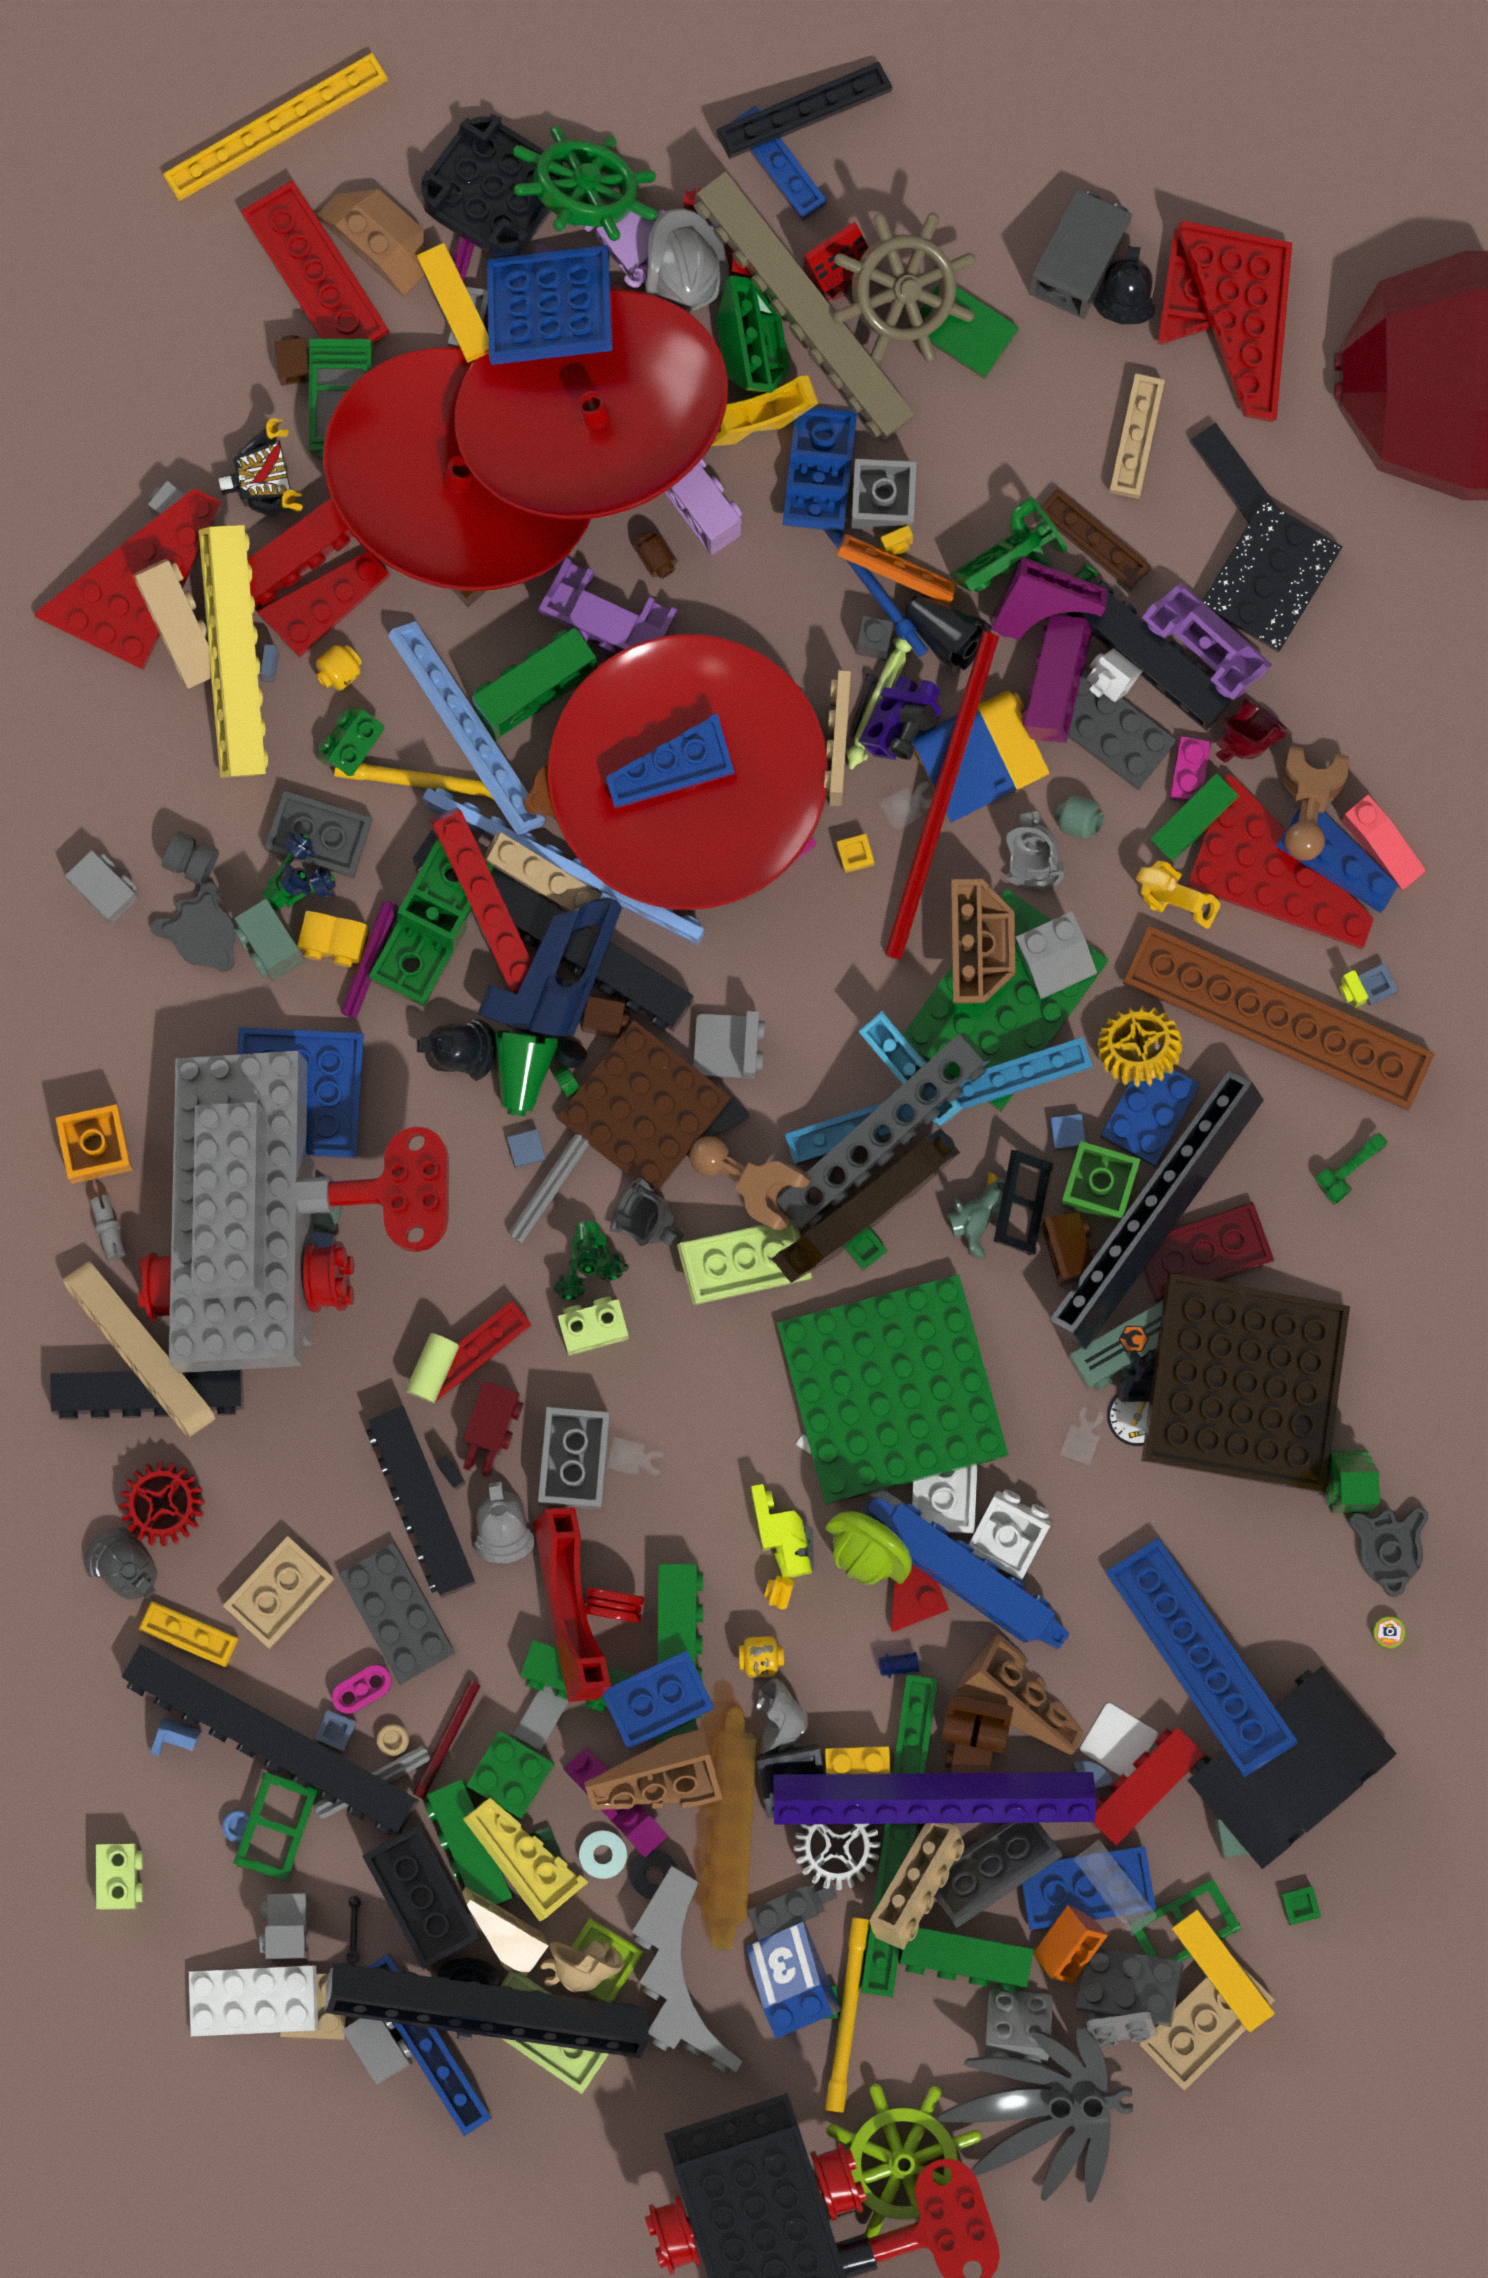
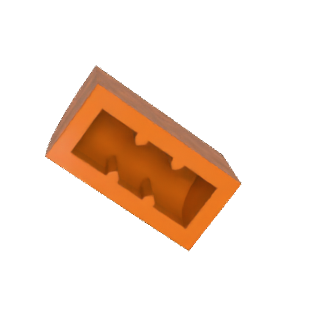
(1069, 1945)

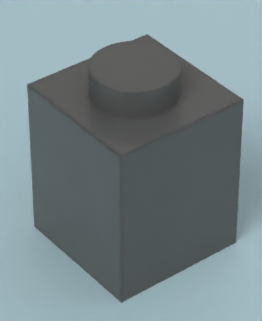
(874, 638)

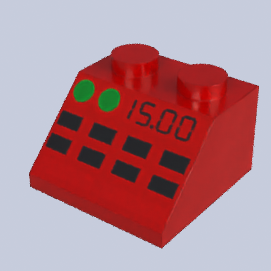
(820, 265)

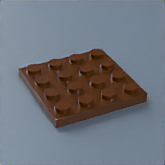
(644, 1107)

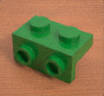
(350, 740)

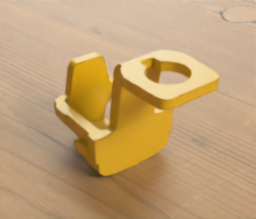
(1162, 888)

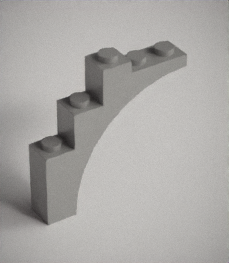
(678, 2018)

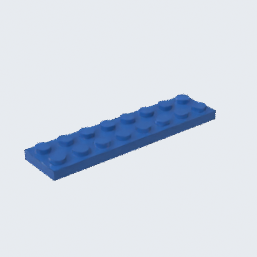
(1201, 1657)

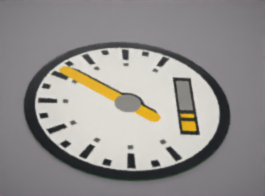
(1128, 1421)

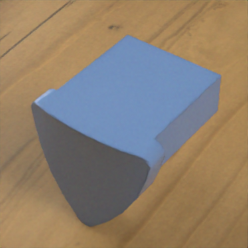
(175, 1734)

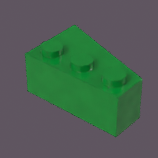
(1352, 1482)

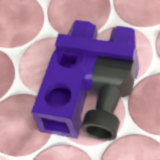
(900, 718)

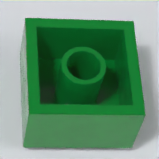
(510, 1775)

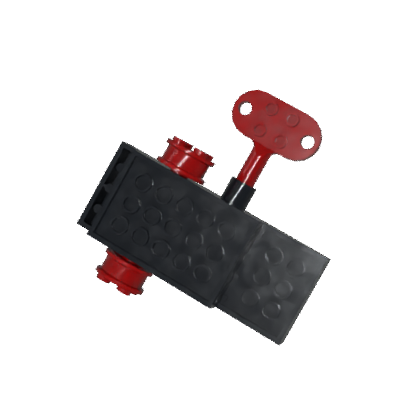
(764, 2213)

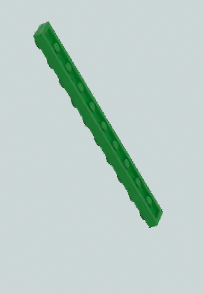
(899, 1838)

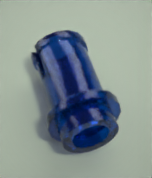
(898, 1664)

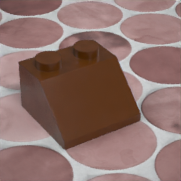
(1068, 1246)

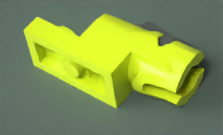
(785, 1534)

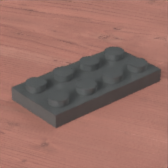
(1118, 735)
(396, 1613)
(995, 1868)

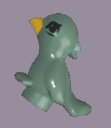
(974, 1215)

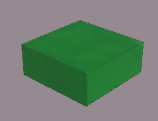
(866, 1249)
(1301, 1905)

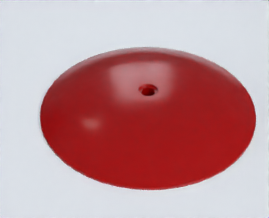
(600, 426)
(397, 491)
(710, 838)

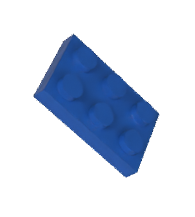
(1150, 1115)
(657, 1700)

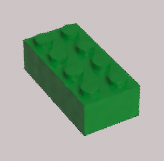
(534, 683)

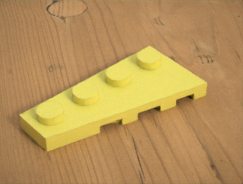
(532, 1870)

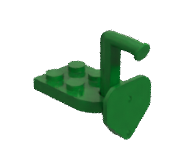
(1021, 543)

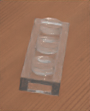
(1115, 1887)

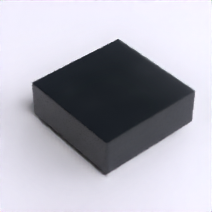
(450, 1473)

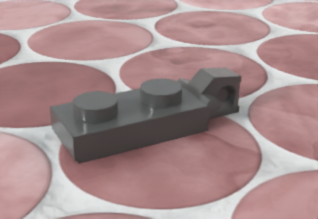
(789, 1910)

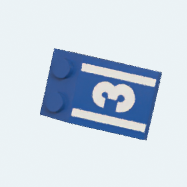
(791, 1980)

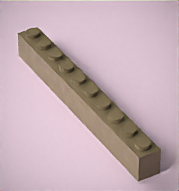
(803, 306)

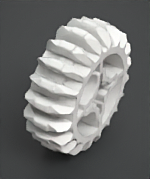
(814, 1864)

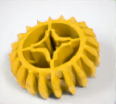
(1156, 1036)

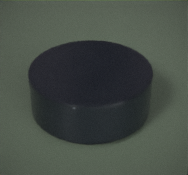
(570, 1053)

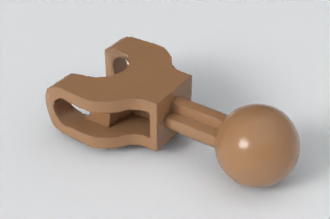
(1311, 792)
(755, 1182)

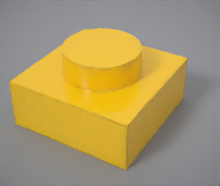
(897, 541)
(855, 853)

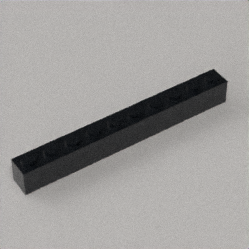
(619, 971)
(1156, 1210)
(270, 1739)
(486, 2010)

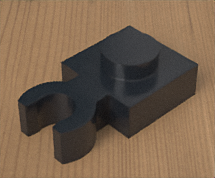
(1137, 1382)

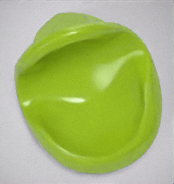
(868, 1549)

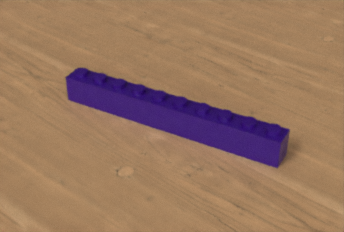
(934, 1798)

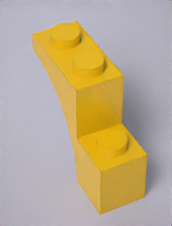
(766, 411)

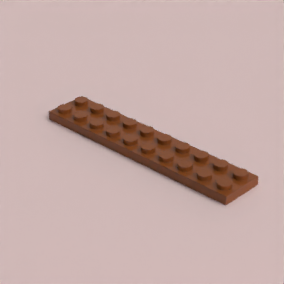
(1278, 1018)

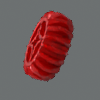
(169, 1491)

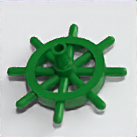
(585, 183)

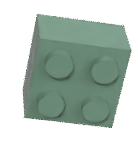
(269, 940)

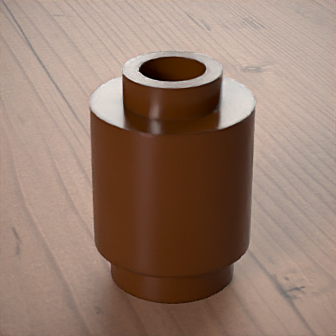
(656, 555)

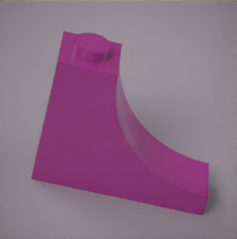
(1041, 592)

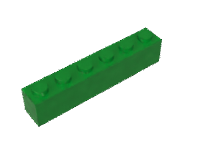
(677, 1621)

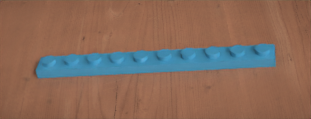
(993, 1084)

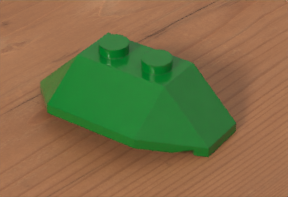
(751, 337)

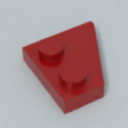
(916, 1600)

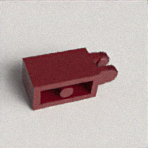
(491, 1424)

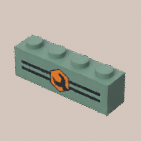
(1112, 1350)

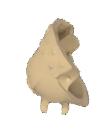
(583, 1968)

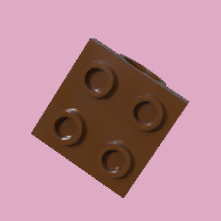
(977, 1723)

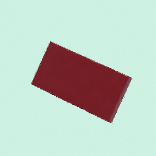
(1210, 1248)

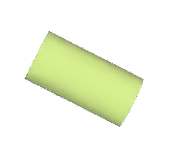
(432, 1368)

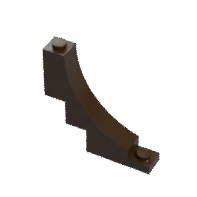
(868, 1207)

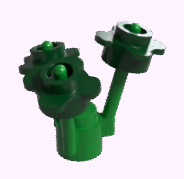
(588, 1261)

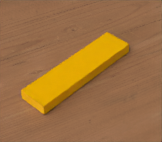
(455, 302)
(1223, 1971)

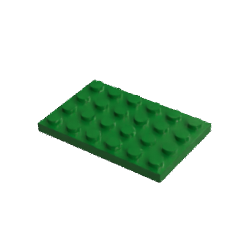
(1011, 1021)

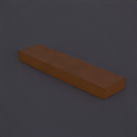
(1095, 540)

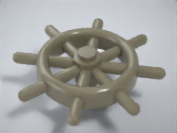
(904, 287)

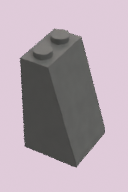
(1080, 253)

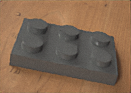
(335, 833)
(1130, 1984)

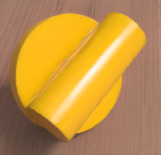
(779, 1591)

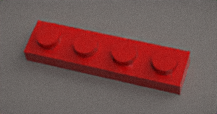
(485, 1344)

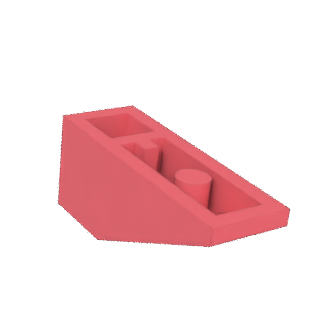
(1383, 842)

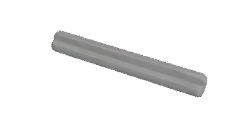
(548, 1188)
(388, 1773)

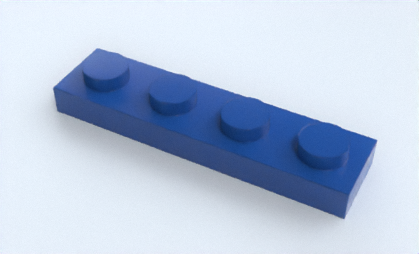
(788, 175)

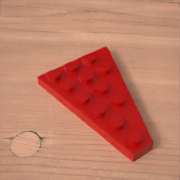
(1245, 298)
(105, 601)
(1248, 870)

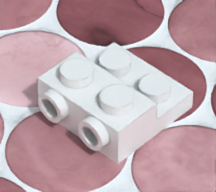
(1010, 1533)

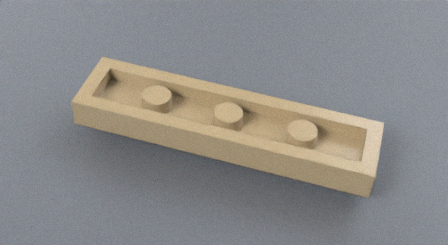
(1137, 436)
(538, 873)

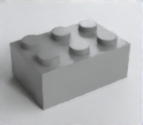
(574, 1458)

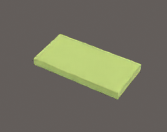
(736, 1262)
(568, 2064)

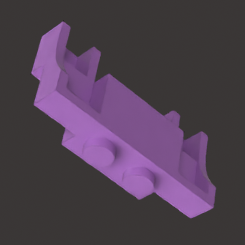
(599, 619)
(1210, 638)

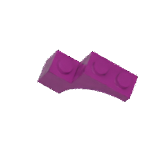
(634, 1822)

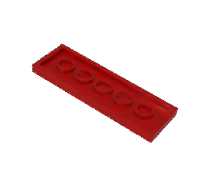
(312, 266)

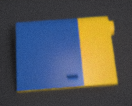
(995, 760)

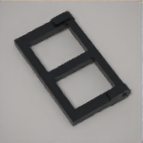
(1010, 1198)

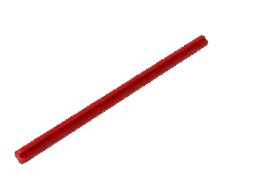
(942, 795)

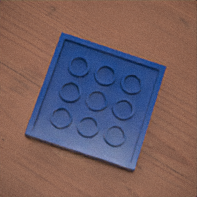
(549, 305)
(332, 1083)

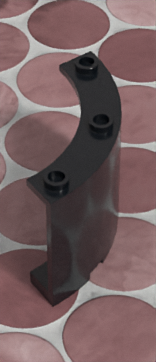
(1303, 1784)

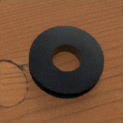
(641, 1864)

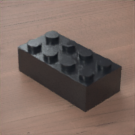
(421, 1897)

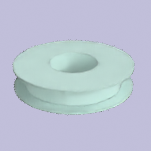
(587, 1849)

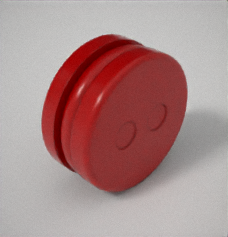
(614, 1605)

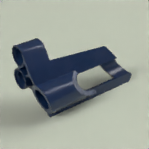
(545, 1001)

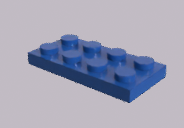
(1066, 1884)

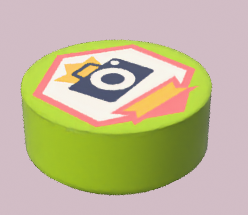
(1389, 1632)

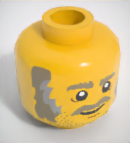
(760, 1656)

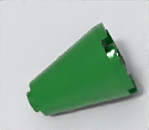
(522, 1068)

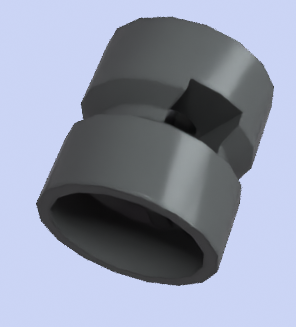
(194, 860)

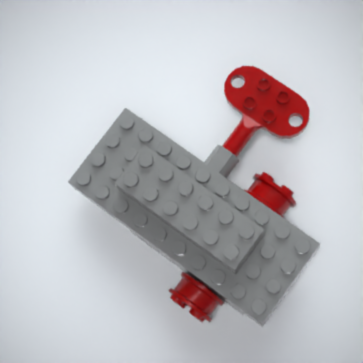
(245, 1211)

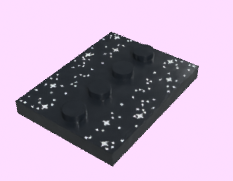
(1271, 575)

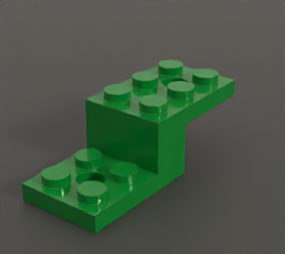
(427, 929)

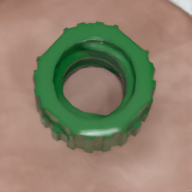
(566, 1081)

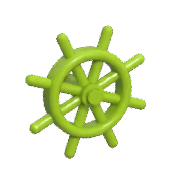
(902, 2161)

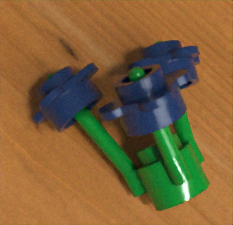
(295, 880)

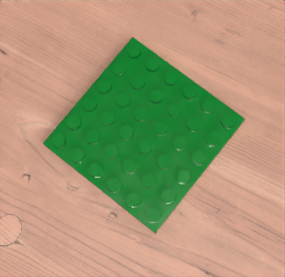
(892, 1389)

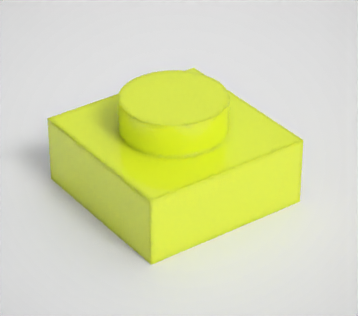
(1353, 990)

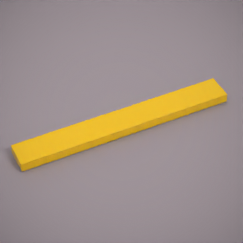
(275, 127)

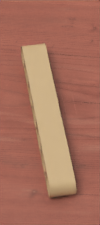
(138, 1349)

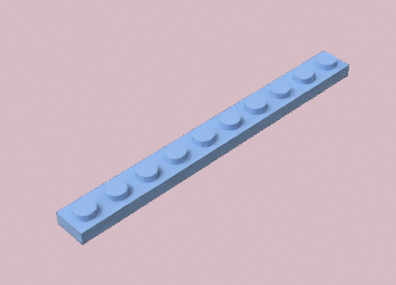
(686, 927)

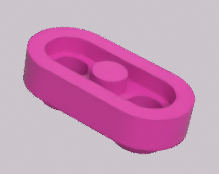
(362, 1689)

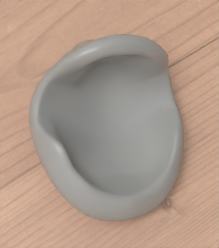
(685, 260)

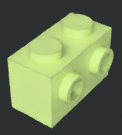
(593, 1325)
(118, 1876)

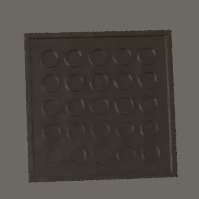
(1245, 1383)

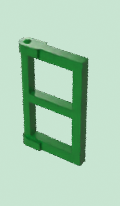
(254, 1819)
(1233, 1925)

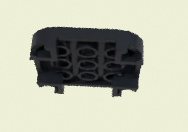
(474, 188)

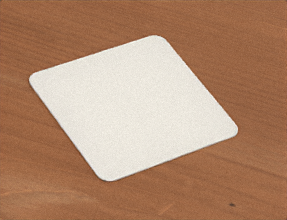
(1118, 1740)

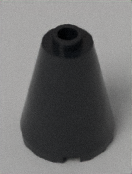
(946, 631)

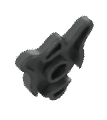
(201, 932)
(1389, 1548)

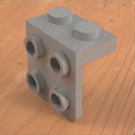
(728, 1045)
(1010, 2023)
(1110, 2030)

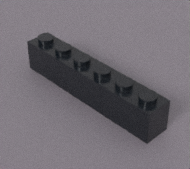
(1160, 661)
(125, 1393)
(422, 1502)

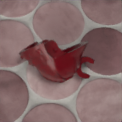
(1249, 732)

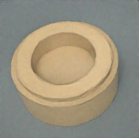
(393, 1740)

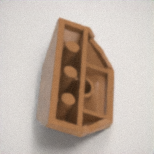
(378, 235)
(980, 941)

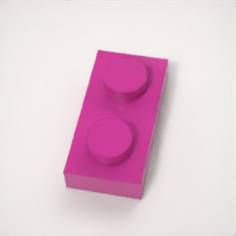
(1190, 768)

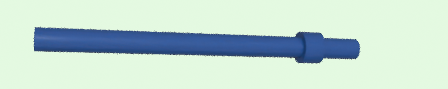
(904, 627)

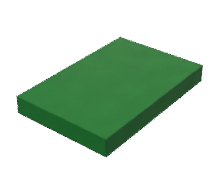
(976, 342)

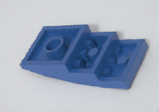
(820, 469)

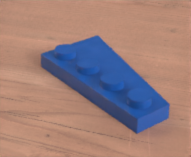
(681, 763)
(1348, 865)

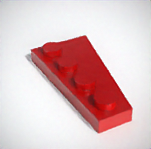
(319, 606)

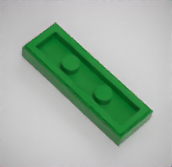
(1194, 817)

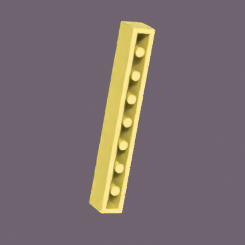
(233, 651)

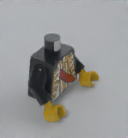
(262, 474)

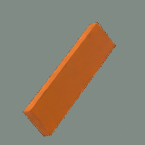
(897, 569)

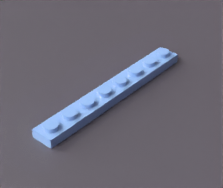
(464, 725)

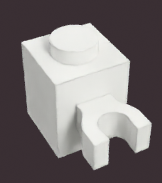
(1112, 675)

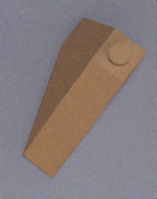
(1003, 1678)
(668, 1773)

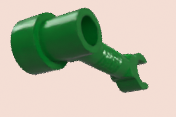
(1334, 1183)

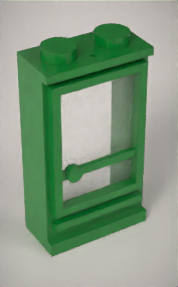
(332, 371)

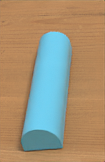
(903, 1059)

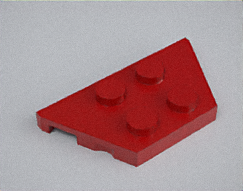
(1182, 305)

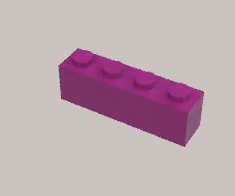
(1057, 678)

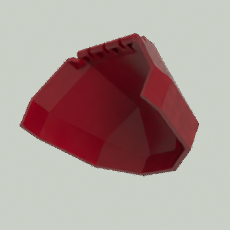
(1420, 376)

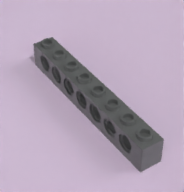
(961, 1050)

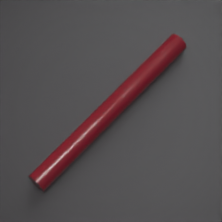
(447, 1739)

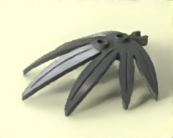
(1072, 2101)

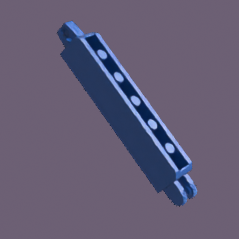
(969, 1577)

